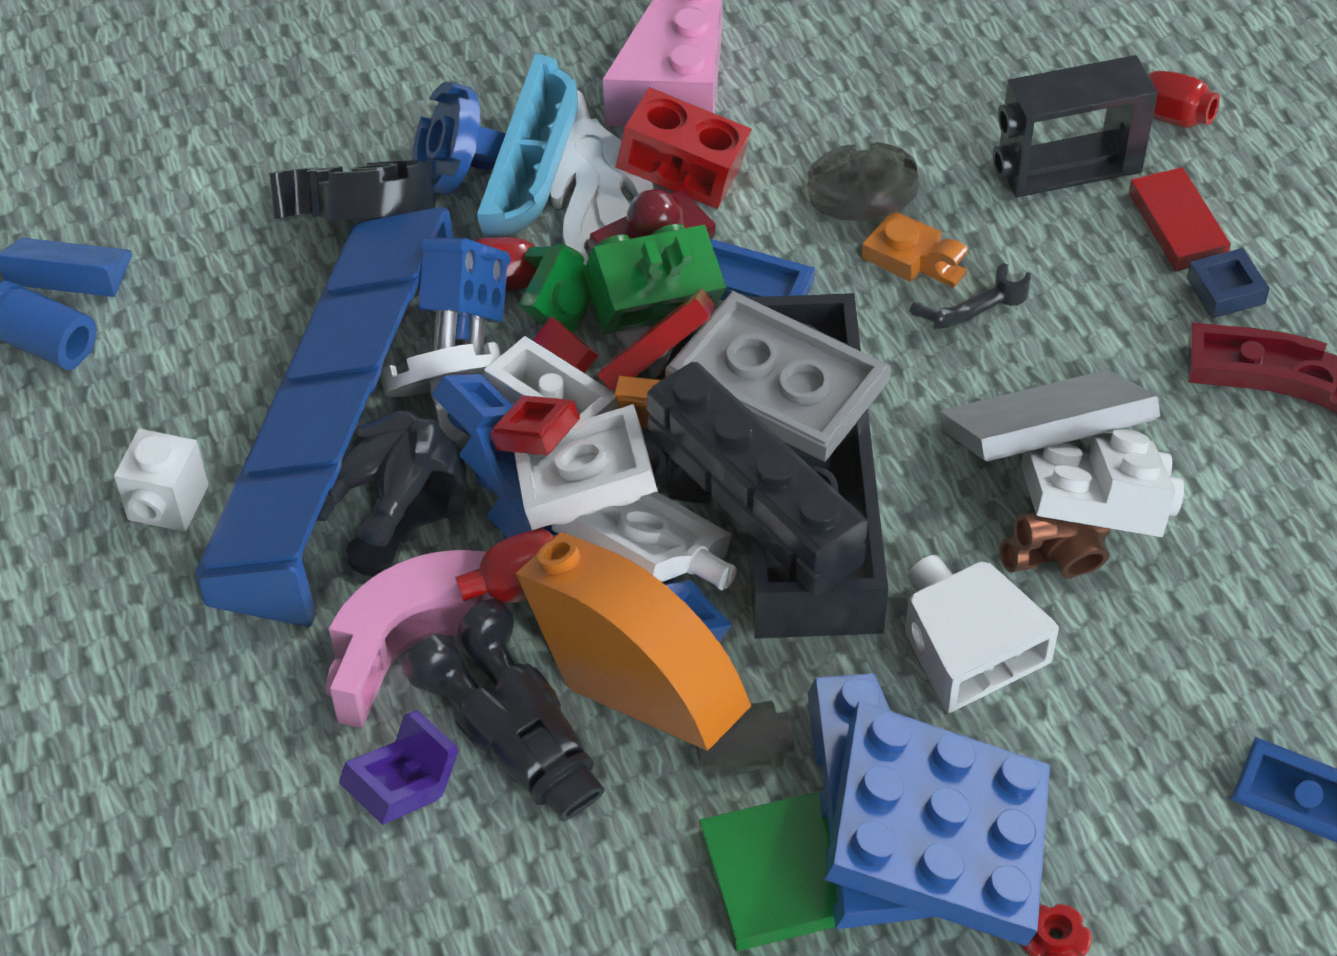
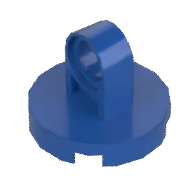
(455, 138)

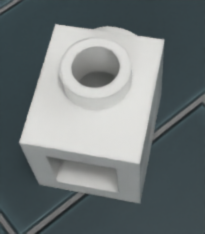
(161, 480)

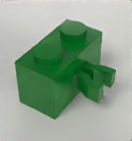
(650, 275)

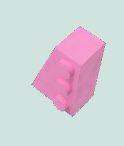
(670, 51)

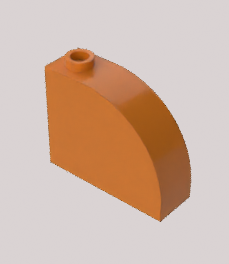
(631, 641)

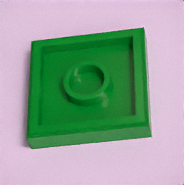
(772, 869)

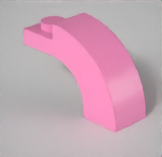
(388, 618)

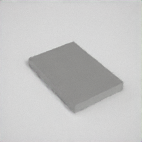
(786, 373)
(1049, 414)

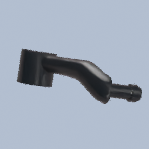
(1003, 292)

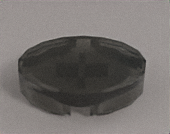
(863, 182)

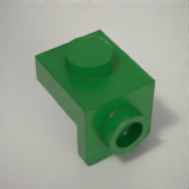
(557, 285)

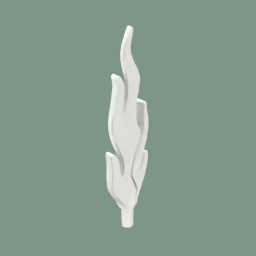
(597, 196)

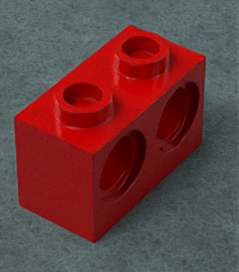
(683, 147)

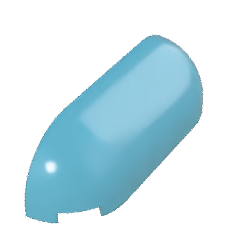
(530, 150)

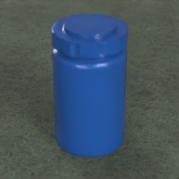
(44, 326)

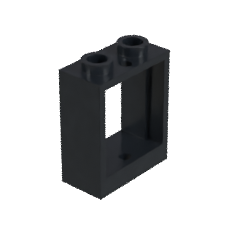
(1069, 162)

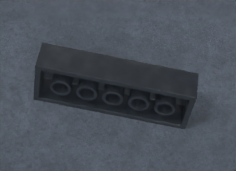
(859, 601)

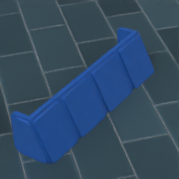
(259, 540)

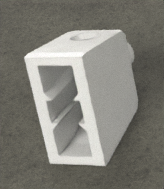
(974, 630)

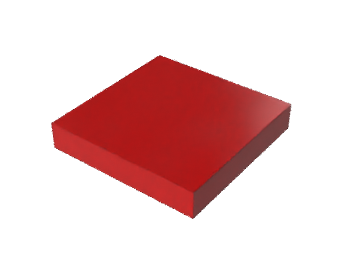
(658, 339)

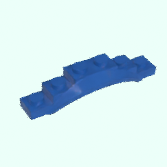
(475, 409)

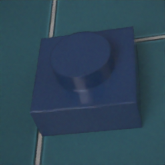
(1227, 283)

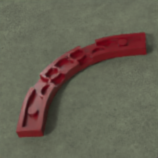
(1263, 362)

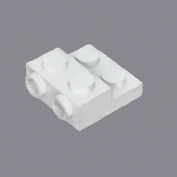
(1113, 485)

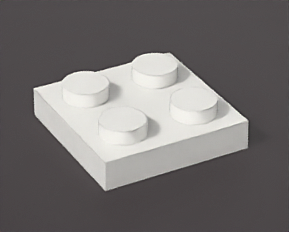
(590, 469)

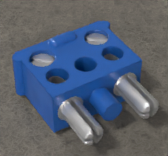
(463, 288)

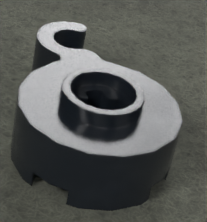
(359, 195)

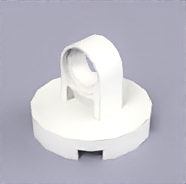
(428, 370)

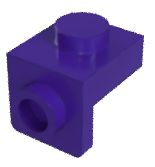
(403, 773)

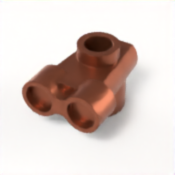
(1039, 539)

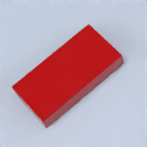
(1178, 217)

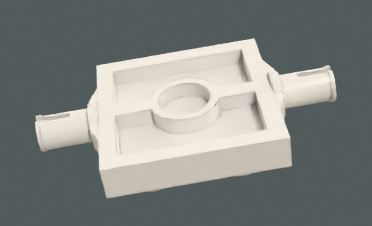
(659, 538)

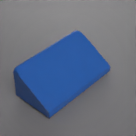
(64, 266)
(1289, 788)

